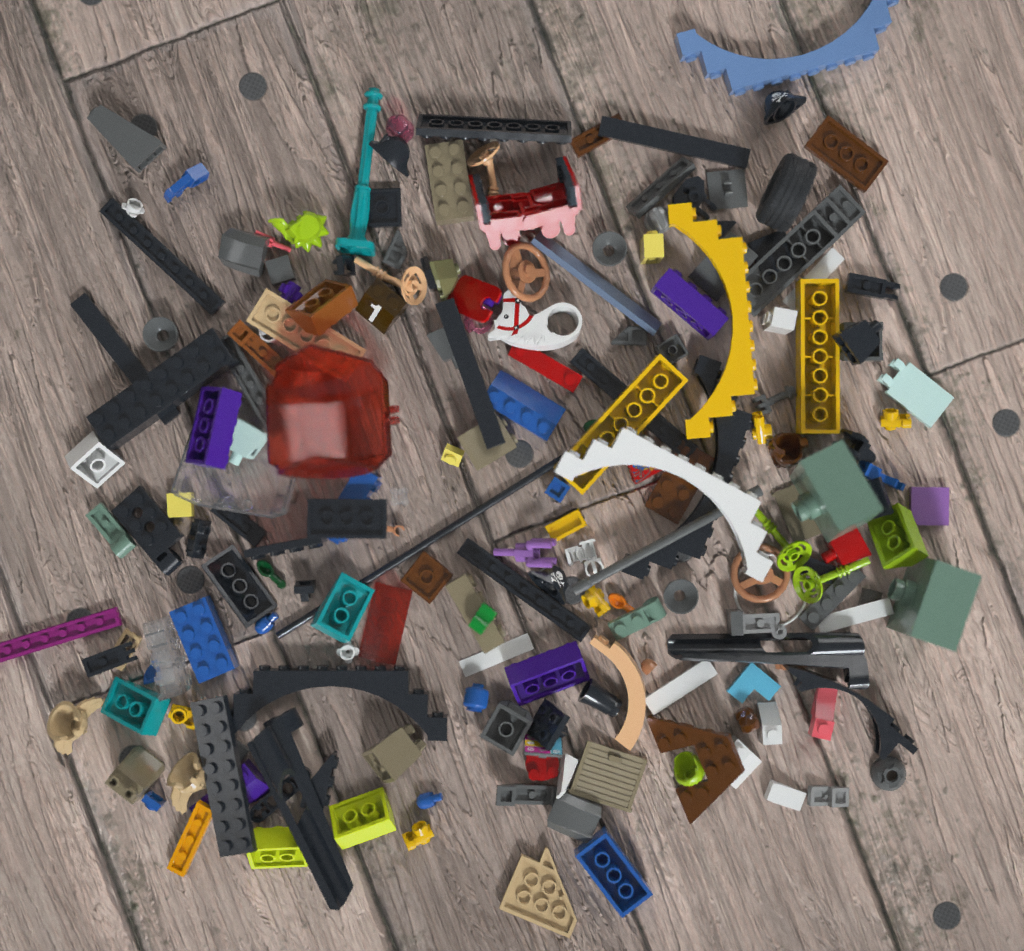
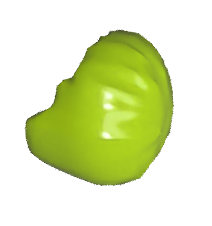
(688, 769)

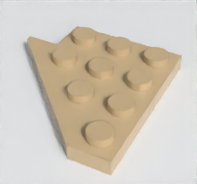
(539, 895)

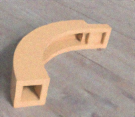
(635, 687)

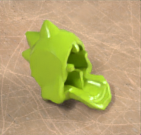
(304, 231)

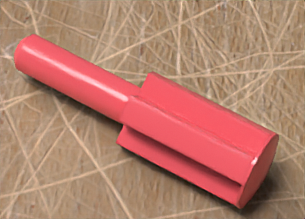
(274, 243)

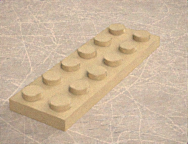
(271, 318)

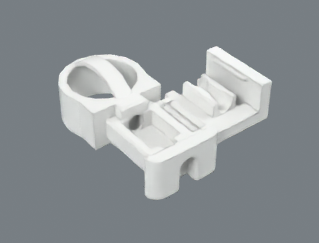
(585, 552)

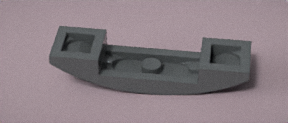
(526, 794)

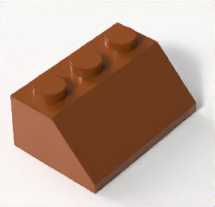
(323, 306)

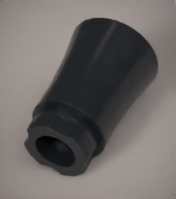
(599, 698)

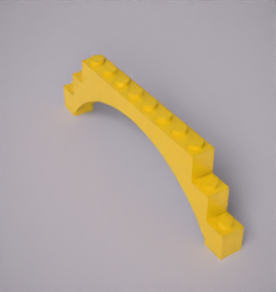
(728, 260)

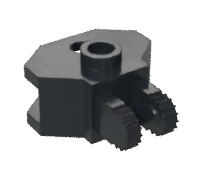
(695, 194)
(857, 445)

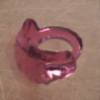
(469, 326)

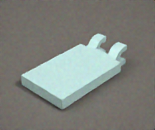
(916, 392)

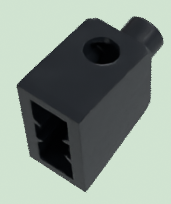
(858, 340)

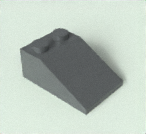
(707, 277)

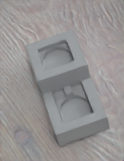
(828, 796)

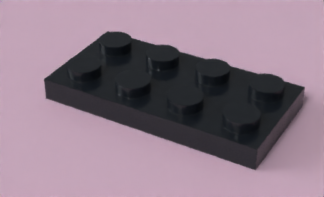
(347, 518)
(279, 548)

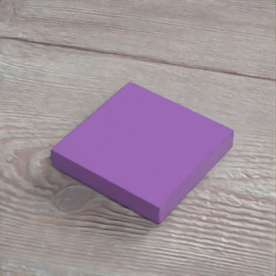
(929, 505)

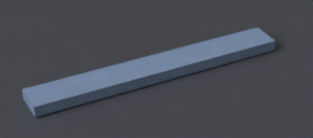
(596, 283)

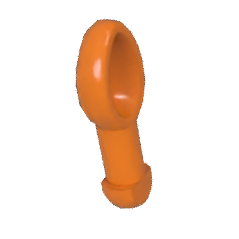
(619, 602)

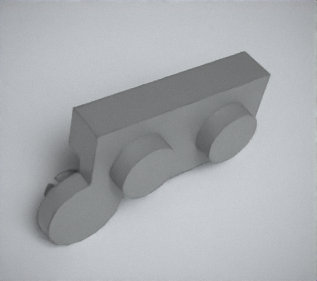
(764, 624)

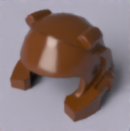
(787, 449)

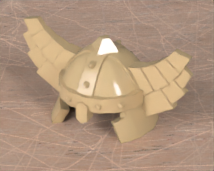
(70, 722)
(185, 778)

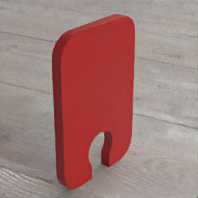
(471, 294)

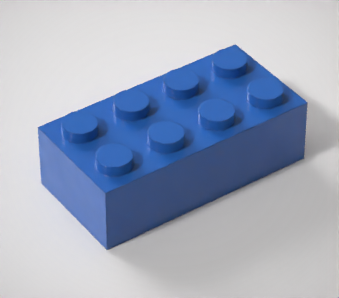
(359, 488)
(204, 639)
(613, 872)

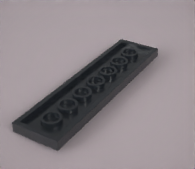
(494, 128)
(223, 776)

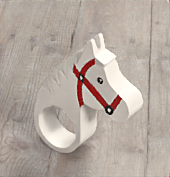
(531, 332)

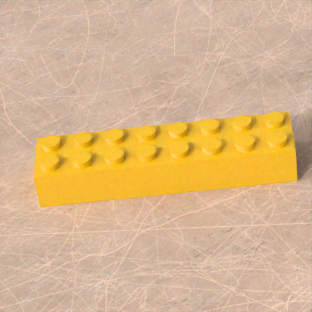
(817, 357)
(632, 408)

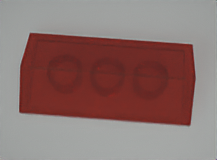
(385, 623)

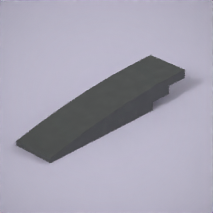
(808, 242)

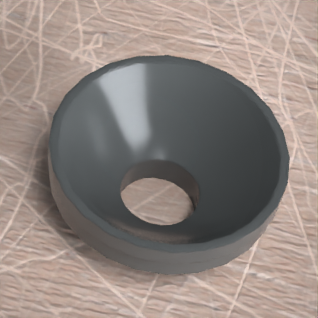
(612, 239)
(151, 332)
(689, 601)
(882, 767)

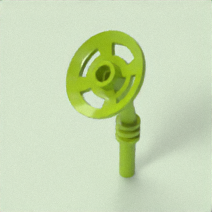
(788, 549)
(815, 581)

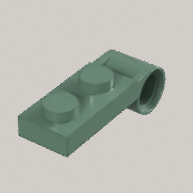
(119, 539)
(637, 619)

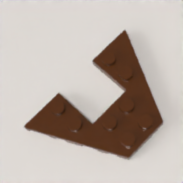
(716, 754)

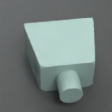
(246, 441)

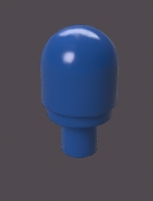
(266, 623)
(428, 800)

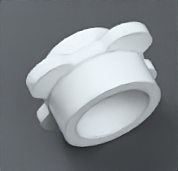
(133, 207)
(347, 657)

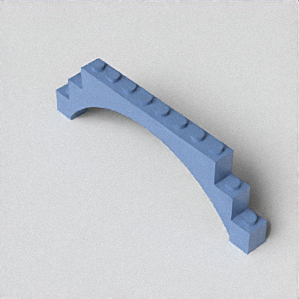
(749, 73)

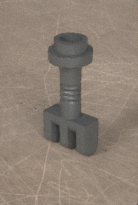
(766, 403)

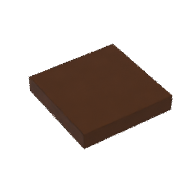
(427, 577)

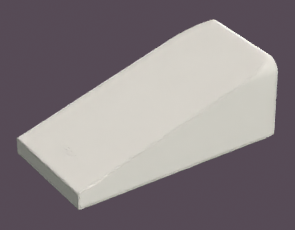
(566, 770)
(784, 795)

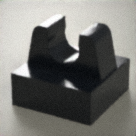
(345, 265)
(304, 588)

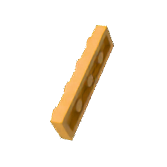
(190, 839)

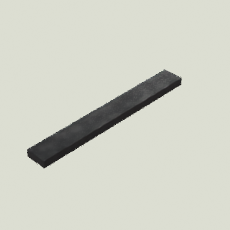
(674, 142)
(162, 257)
(113, 344)
(470, 373)
(614, 387)
(524, 589)

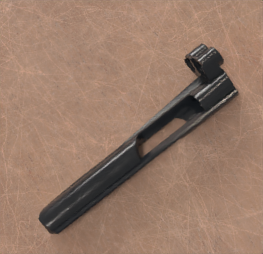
(828, 650)
(278, 757)

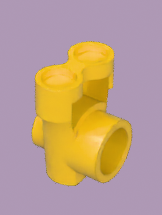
(892, 419)
(761, 431)
(595, 598)
(186, 718)
(420, 835)

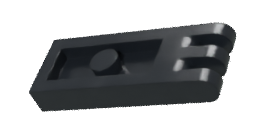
(108, 659)

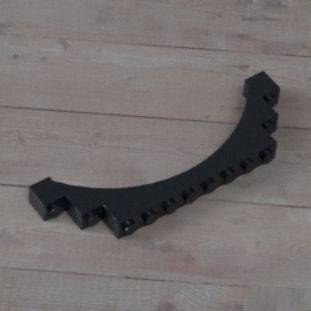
(728, 441)
(387, 683)

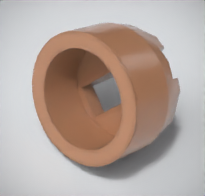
(648, 665)

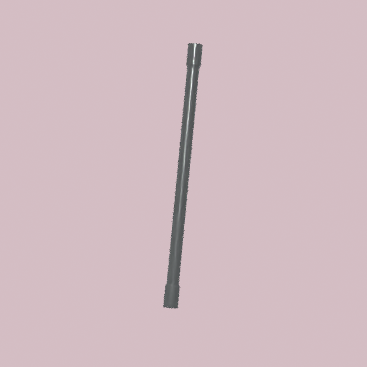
(588, 582)

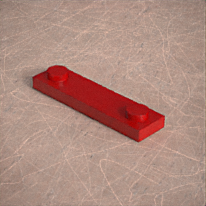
(547, 367)

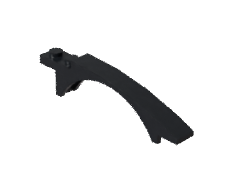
(886, 732)

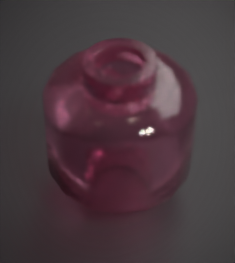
(400, 126)

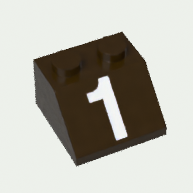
(381, 306)

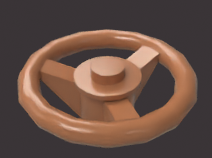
(524, 271)
(749, 581)

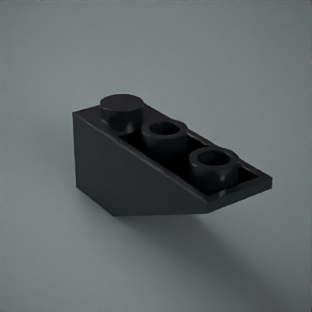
(323, 781)

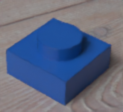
(557, 489)
(153, 801)

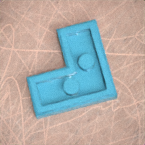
(751, 679)

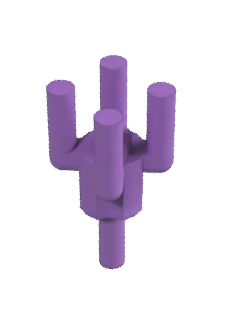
(530, 552)

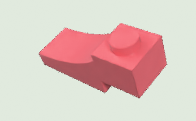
(823, 713)

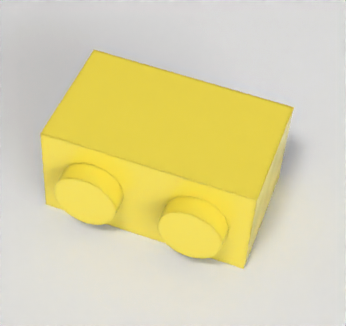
(651, 248)

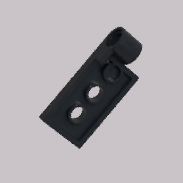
(154, 543)

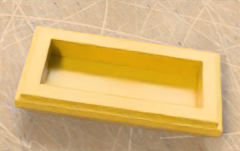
(566, 525)

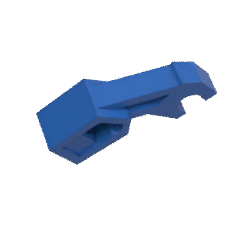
(190, 178)
(871, 471)

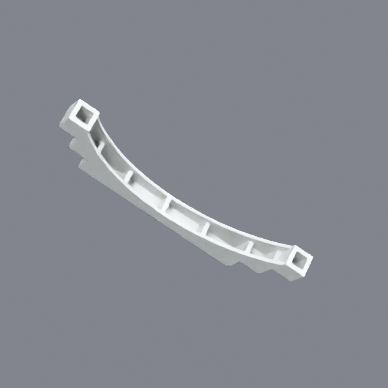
(734, 504)

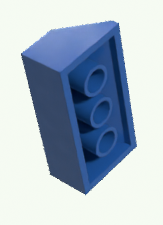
(524, 405)

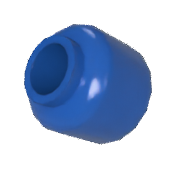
(476, 698)

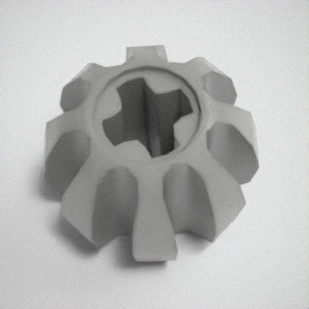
(657, 220)

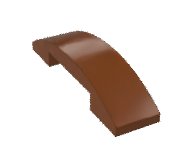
(255, 346)

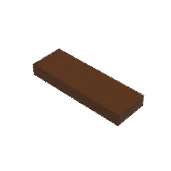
(589, 140)

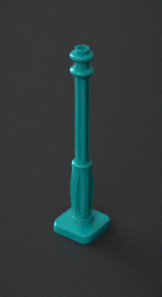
(359, 214)

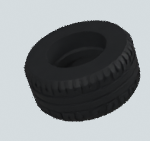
(786, 192)

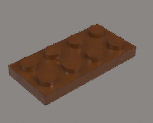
(846, 154)
(673, 493)

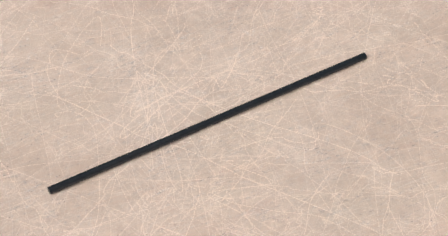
(432, 539)

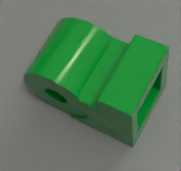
(482, 618)

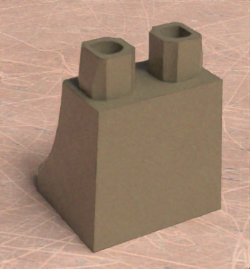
(394, 753)
(136, 774)

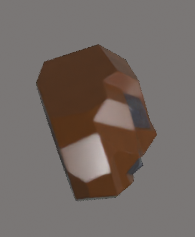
(747, 720)

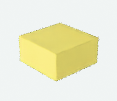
(179, 507)

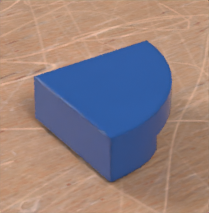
(149, 675)

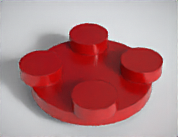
(541, 768)

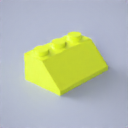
(362, 818)
(275, 849)

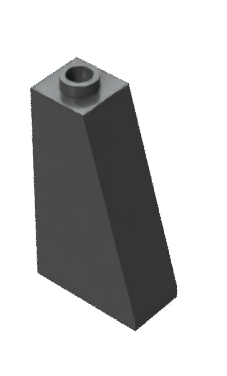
(129, 140)

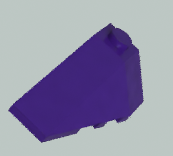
(254, 783)

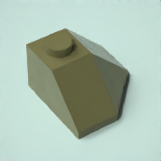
(445, 276)

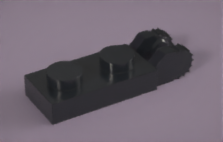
(870, 287)

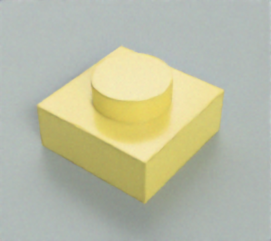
(452, 455)

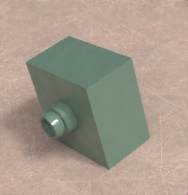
(833, 492)
(933, 602)

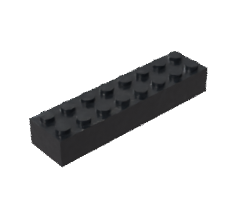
(163, 389)

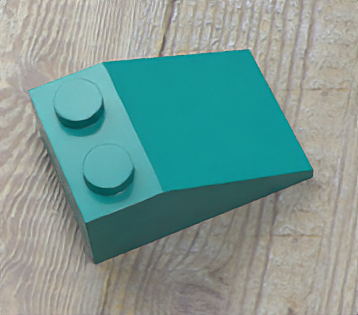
(342, 608)
(135, 707)

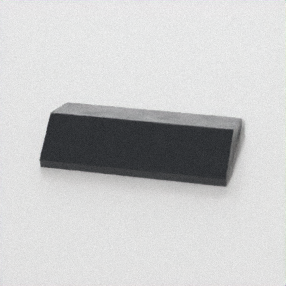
(239, 586)

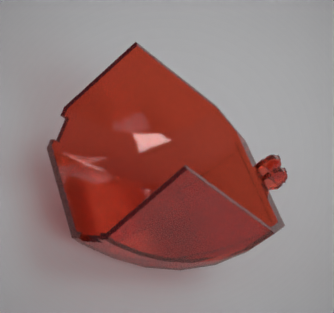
(328, 415)

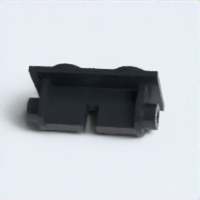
(197, 547)

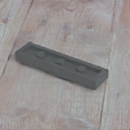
(660, 187)
(830, 599)

